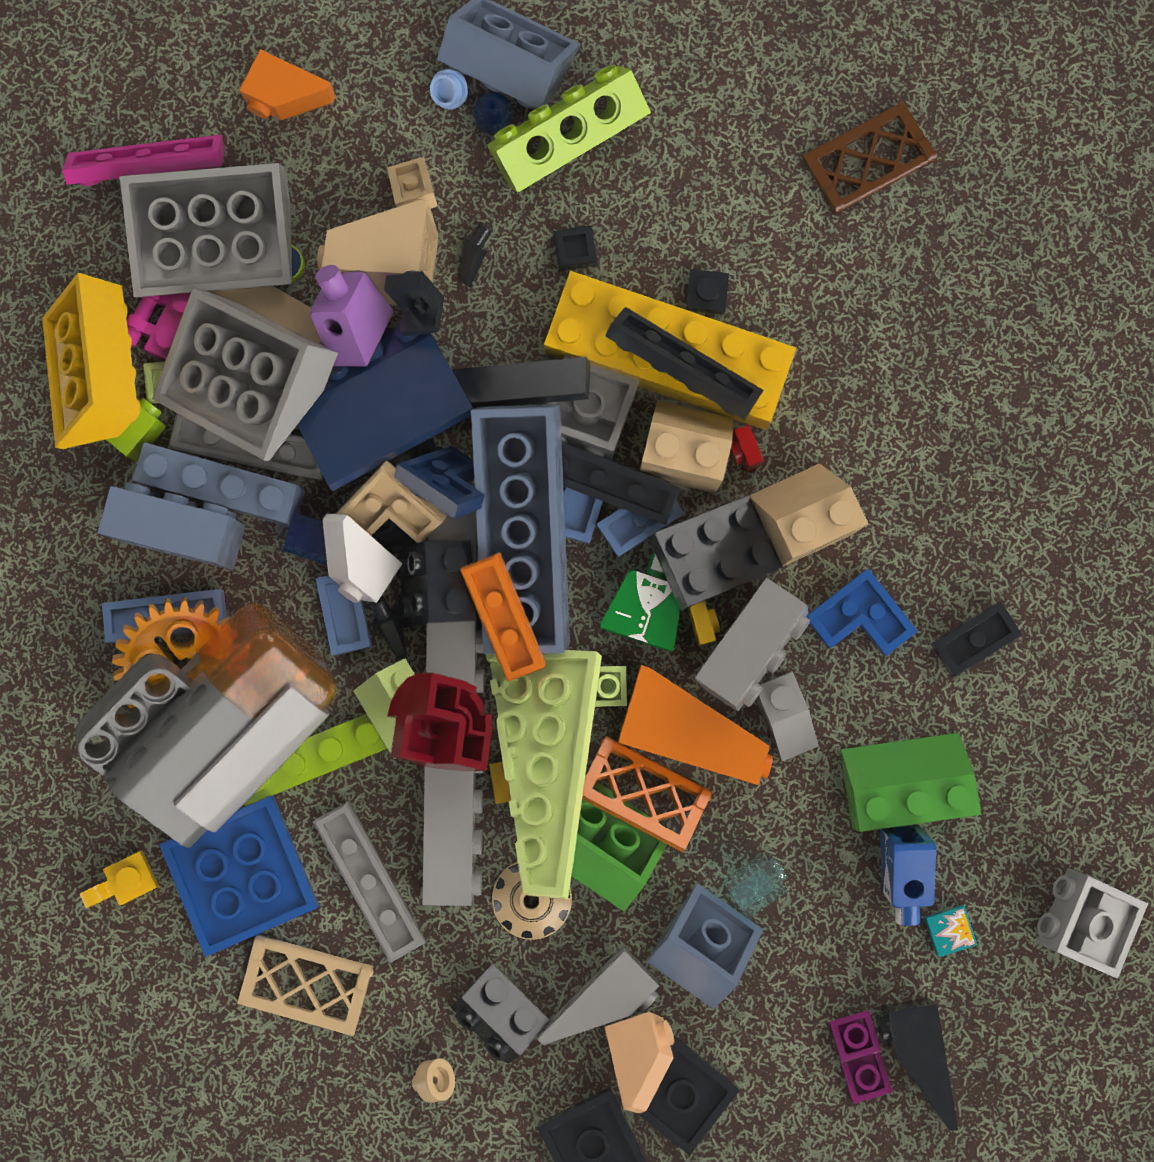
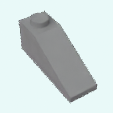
(607, 997)

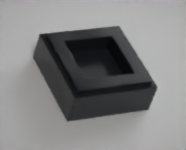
(575, 248)

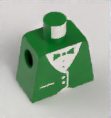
(645, 609)

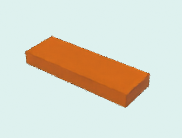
(503, 616)

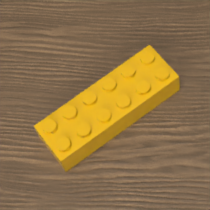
(592, 305)

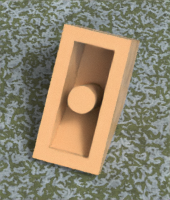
(640, 1057)

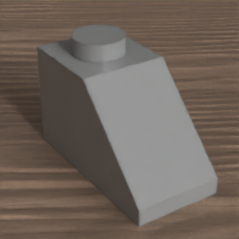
(786, 716)

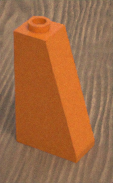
(683, 728)

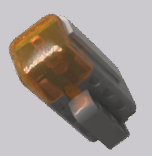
(210, 728)

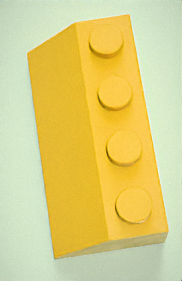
(89, 363)

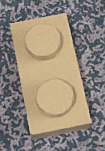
(411, 182)

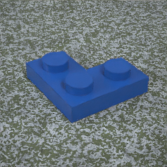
(865, 605)

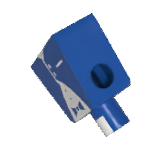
(908, 871)

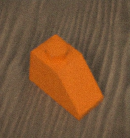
(283, 89)

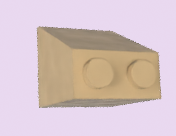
(384, 244)
(688, 446)
(808, 512)

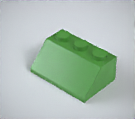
(909, 782)
(612, 854)

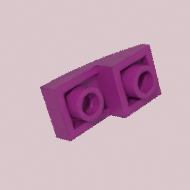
(860, 1057)

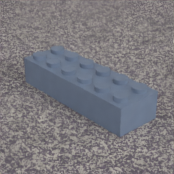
(523, 511)

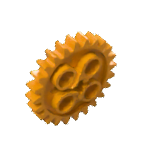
(162, 624)

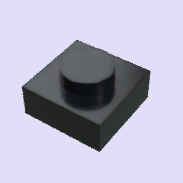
(707, 291)

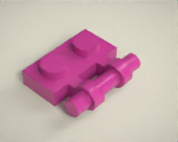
(163, 333)

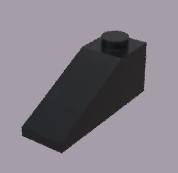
(918, 1044)

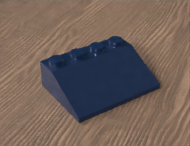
(382, 407)

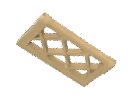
(280, 1007)

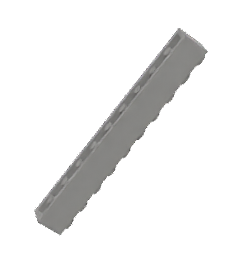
(451, 794)

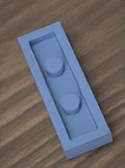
(119, 613)

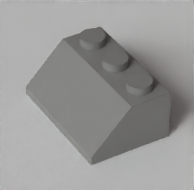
(753, 645)

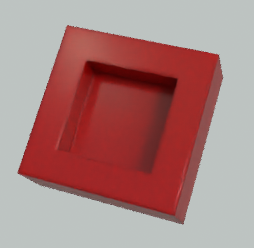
(745, 449)

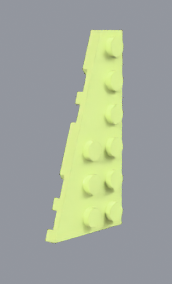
(544, 753)

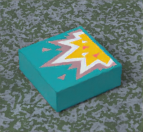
(950, 930)

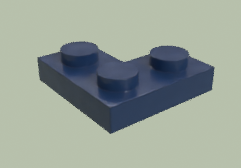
(442, 481)

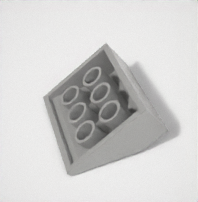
(208, 229)
(241, 373)

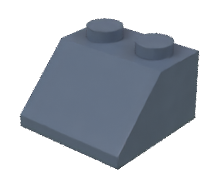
(706, 946)

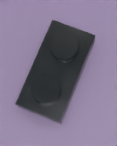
(976, 639)

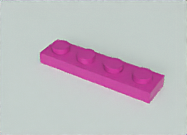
(158, 157)

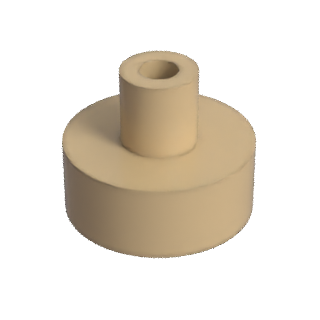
(434, 1080)

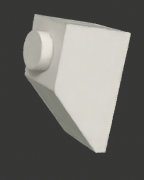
(357, 560)

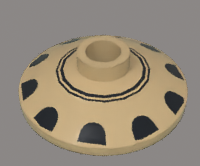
(520, 919)

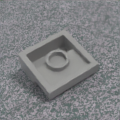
(598, 421)
(1091, 922)

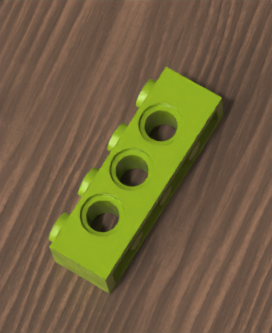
(623, 108)

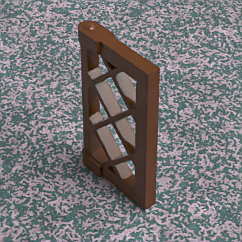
(871, 127)

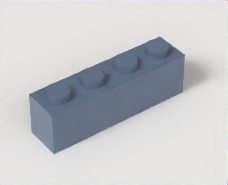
(218, 484)

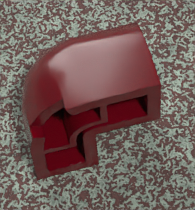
(440, 723)

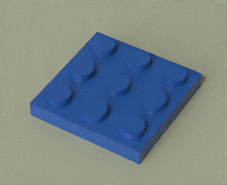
(240, 877)

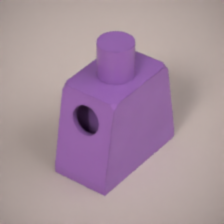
(349, 315)

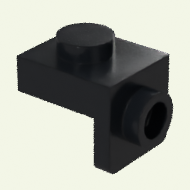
(418, 300)

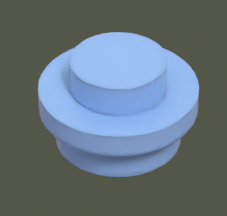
(449, 89)

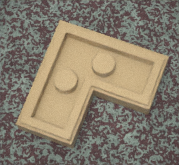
(387, 498)

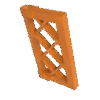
(648, 825)

